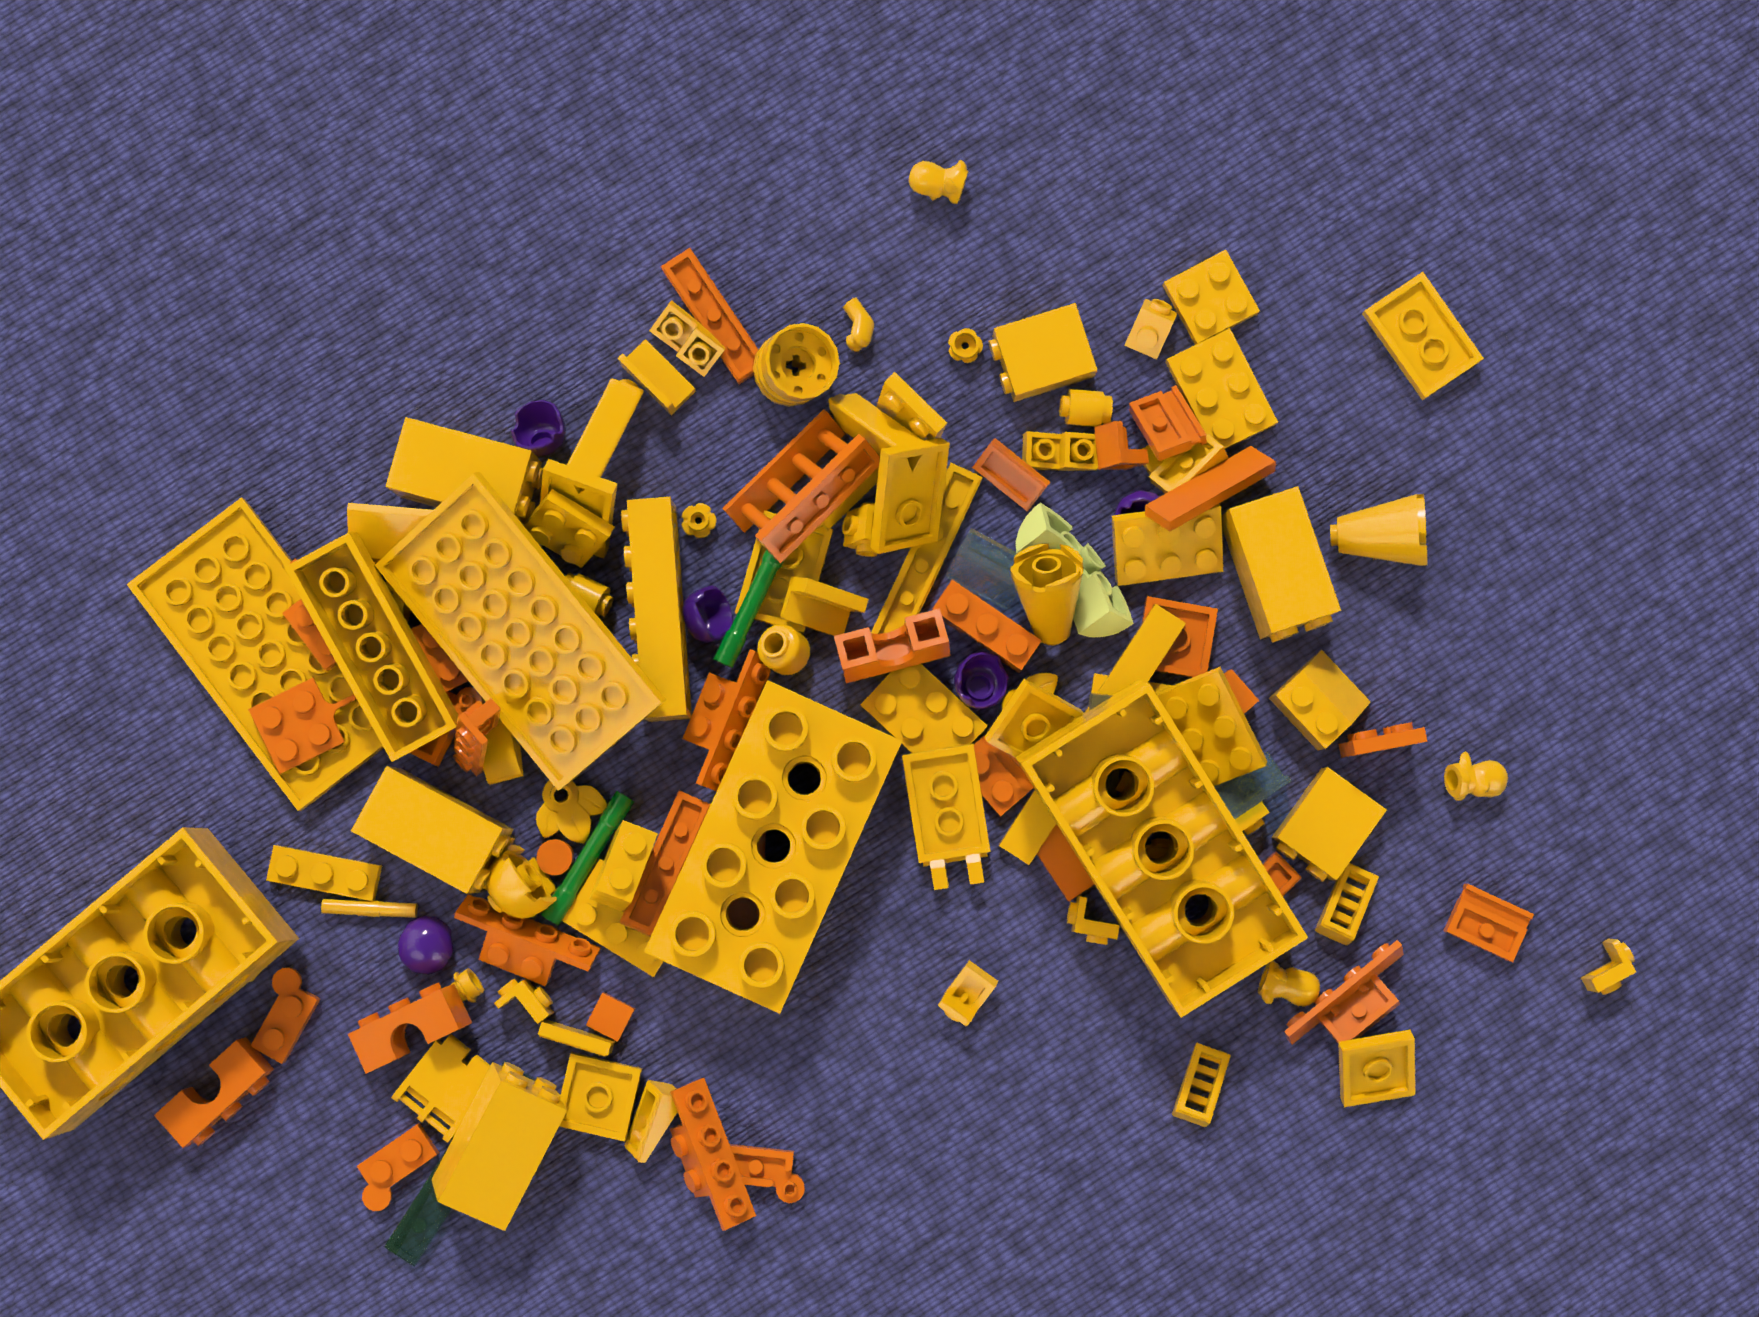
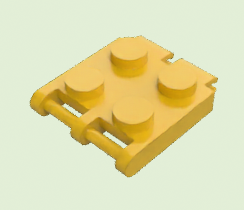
(443, 1084)

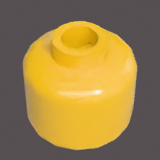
(783, 649)

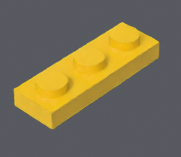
(324, 873)

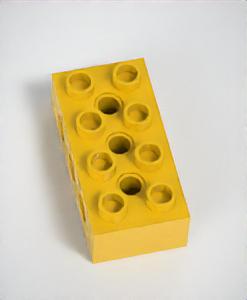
(1206, 855)
(726, 858)
(83, 970)

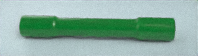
(736, 636)
(609, 822)

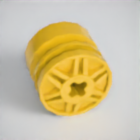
(809, 351)

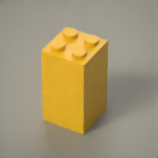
(437, 460)
(1280, 565)
(432, 830)
(499, 1145)

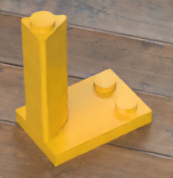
(912, 412)
(908, 474)
(582, 475)

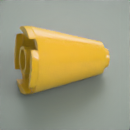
(1385, 531)
(1048, 589)

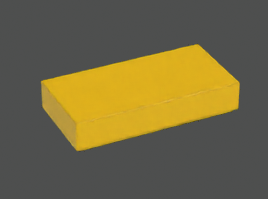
(576, 1038)

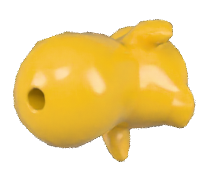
(935, 181)
(1481, 779)
(1291, 984)

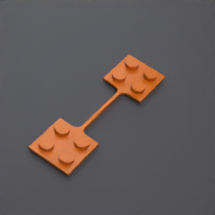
(303, 723)

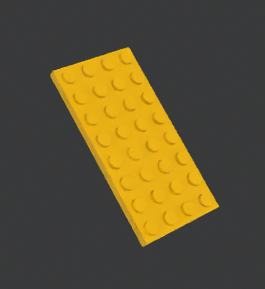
(222, 612)
(519, 631)

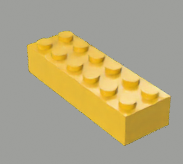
(658, 602)
(373, 645)

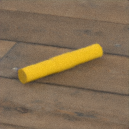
(369, 908)

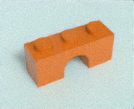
(987, 626)
(871, 654)
(383, 1038)
(240, 1072)

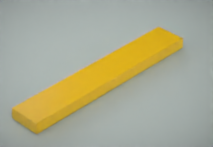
(926, 560)

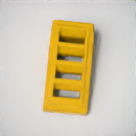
(1334, 931)
(1191, 1115)
(651, 1119)

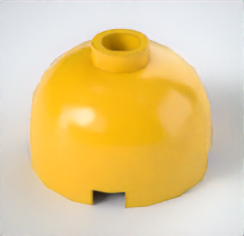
(518, 885)

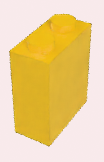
(1042, 353)
(1328, 825)
(623, 866)

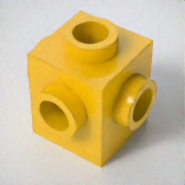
(858, 529)

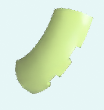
(1099, 607)

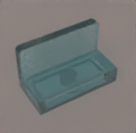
(985, 568)
(1252, 788)

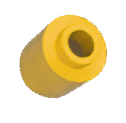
(1086, 407)
(593, 592)

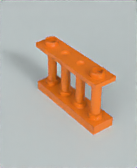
(814, 501)

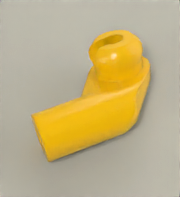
(862, 325)

